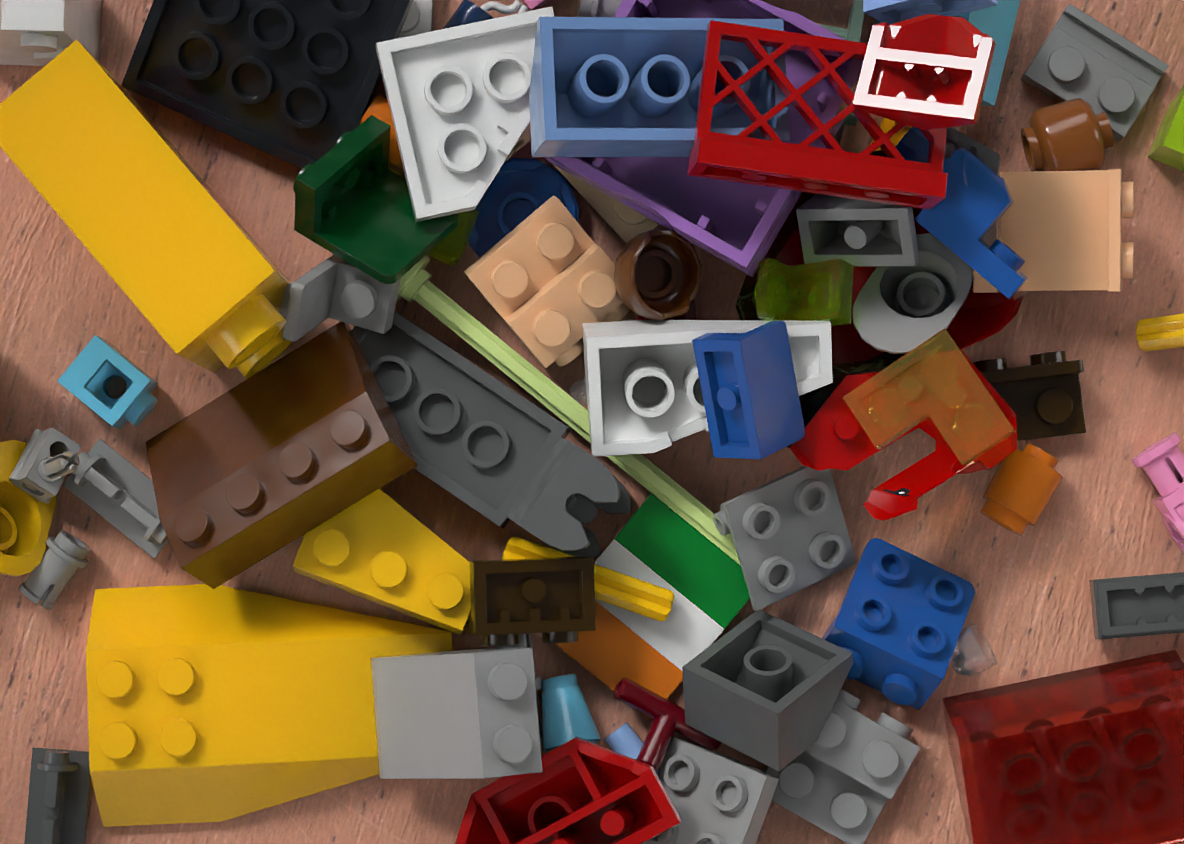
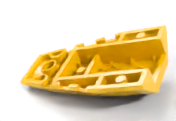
(230, 700)

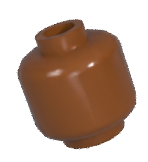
(1066, 137)

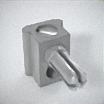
(40, 473)

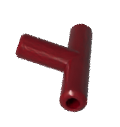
(667, 719)

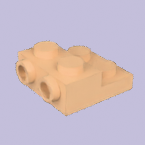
(549, 283)

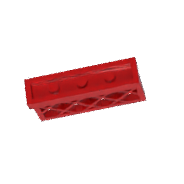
(799, 165)

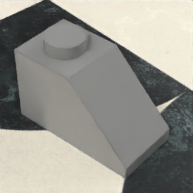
(857, 232)

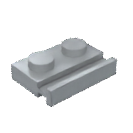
(1096, 65)

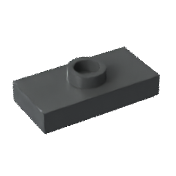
(1138, 605)

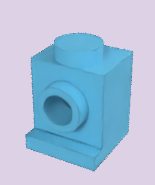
(89, 381)

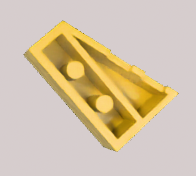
(391, 560)

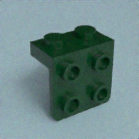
(363, 208)

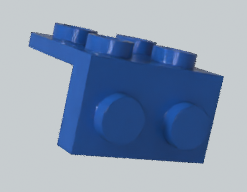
(900, 622)

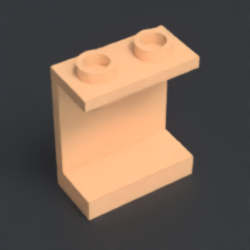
(1066, 230)

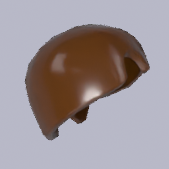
(658, 274)

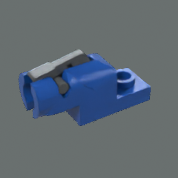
(971, 207)

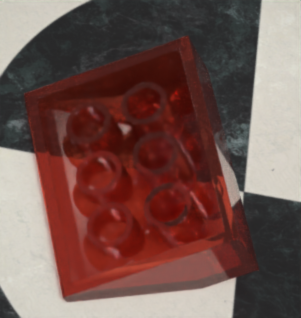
(1074, 756)

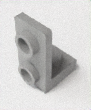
(339, 293)

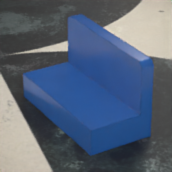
(749, 391)

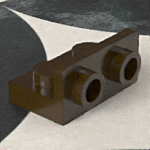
(1041, 395)
(531, 597)

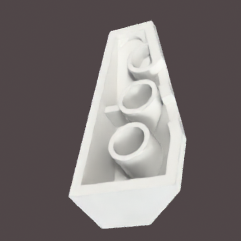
(647, 380)

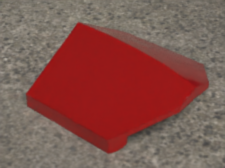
(925, 72)

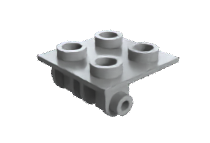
(787, 534)

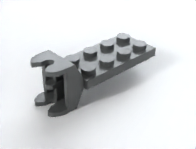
(490, 441)

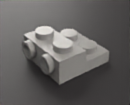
(847, 771)

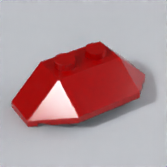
(576, 799)

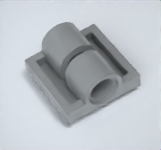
(713, 795)

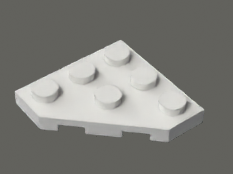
(459, 106)

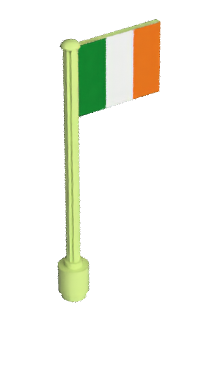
(664, 542)

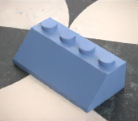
(637, 86)

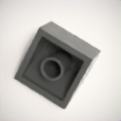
(765, 688)

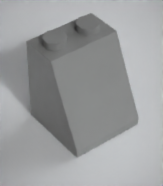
(457, 714)

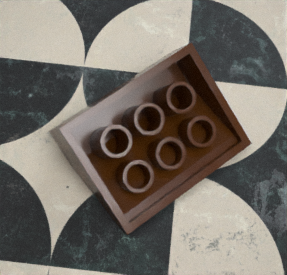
(275, 457)

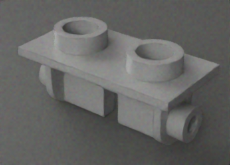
(119, 495)

